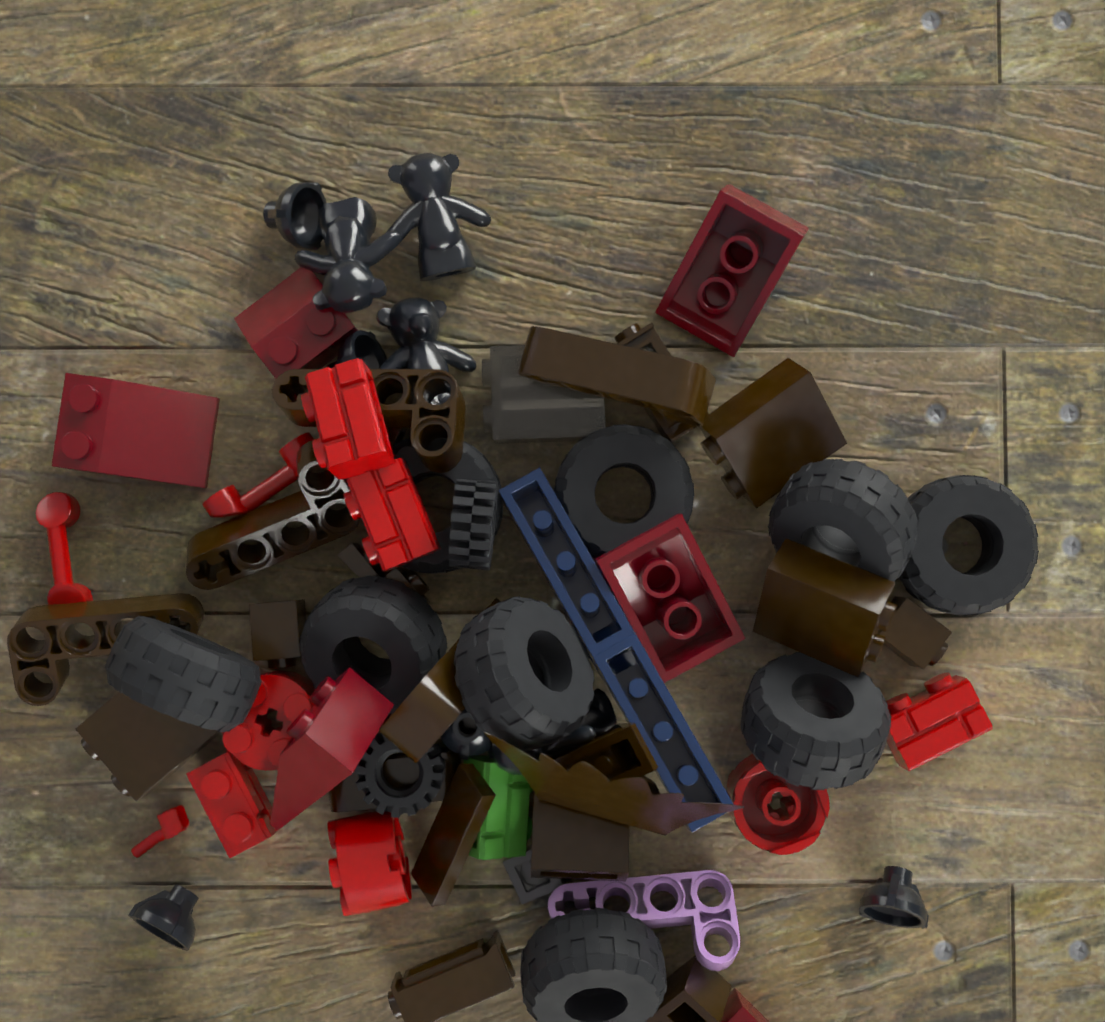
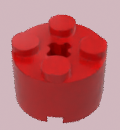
(255, 739)
(778, 830)
(369, 862)

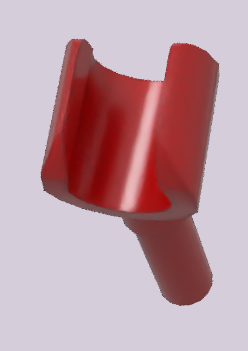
(171, 823)

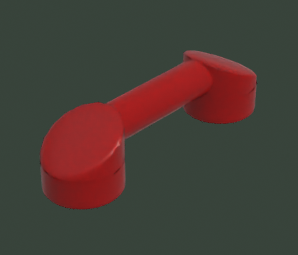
(230, 503)
(57, 513)

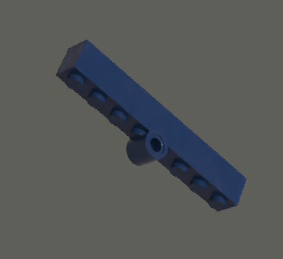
(612, 642)

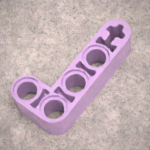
(688, 910)

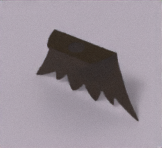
(623, 800)

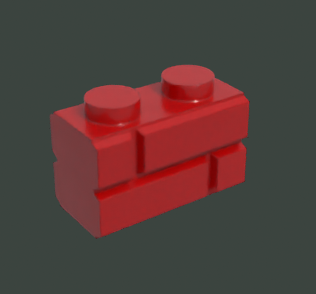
(347, 419)
(392, 516)
(935, 720)
(233, 802)

